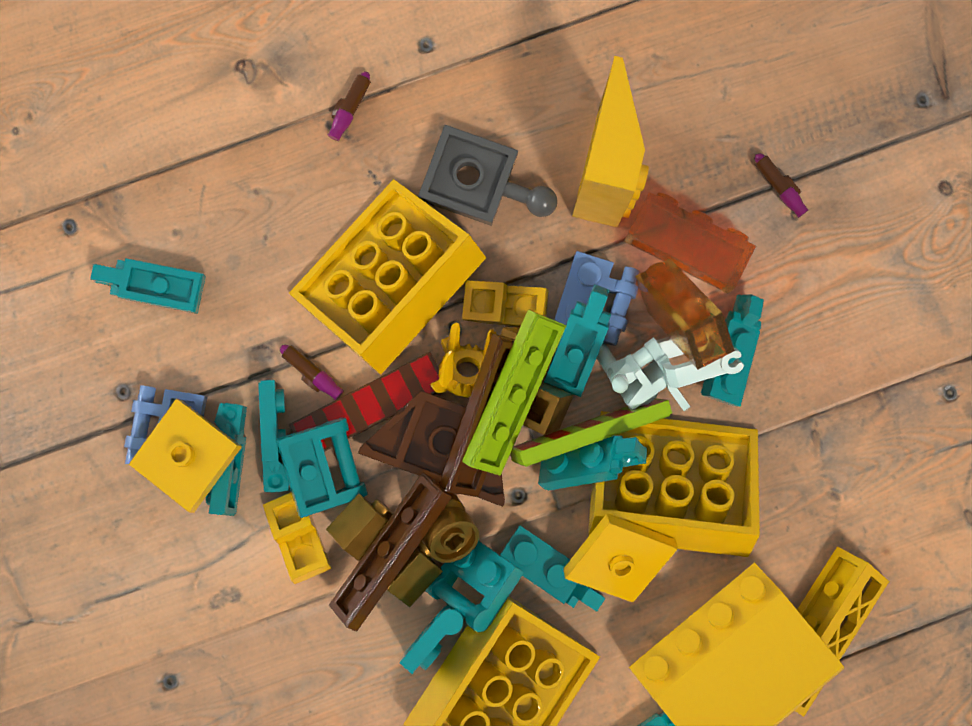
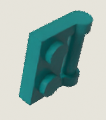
(309, 470)
(487, 574)
(426, 646)

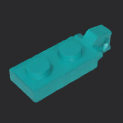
(152, 284)
(744, 333)
(580, 343)
(270, 404)
(591, 463)
(225, 493)
(545, 567)

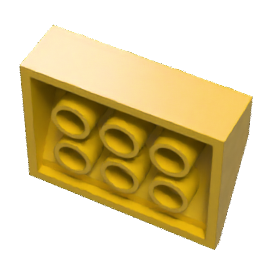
(614, 160)
(388, 275)
(693, 488)
(738, 659)
(507, 675)

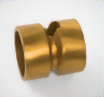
(452, 533)

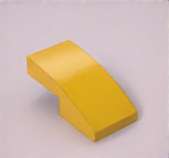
(502, 303)
(297, 539)

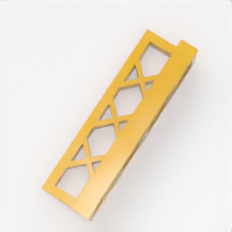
(836, 595)

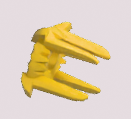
(455, 354)

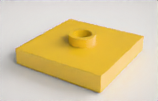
(185, 455)
(620, 558)

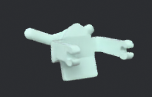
(642, 385)

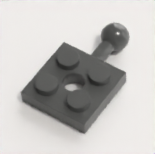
(482, 198)

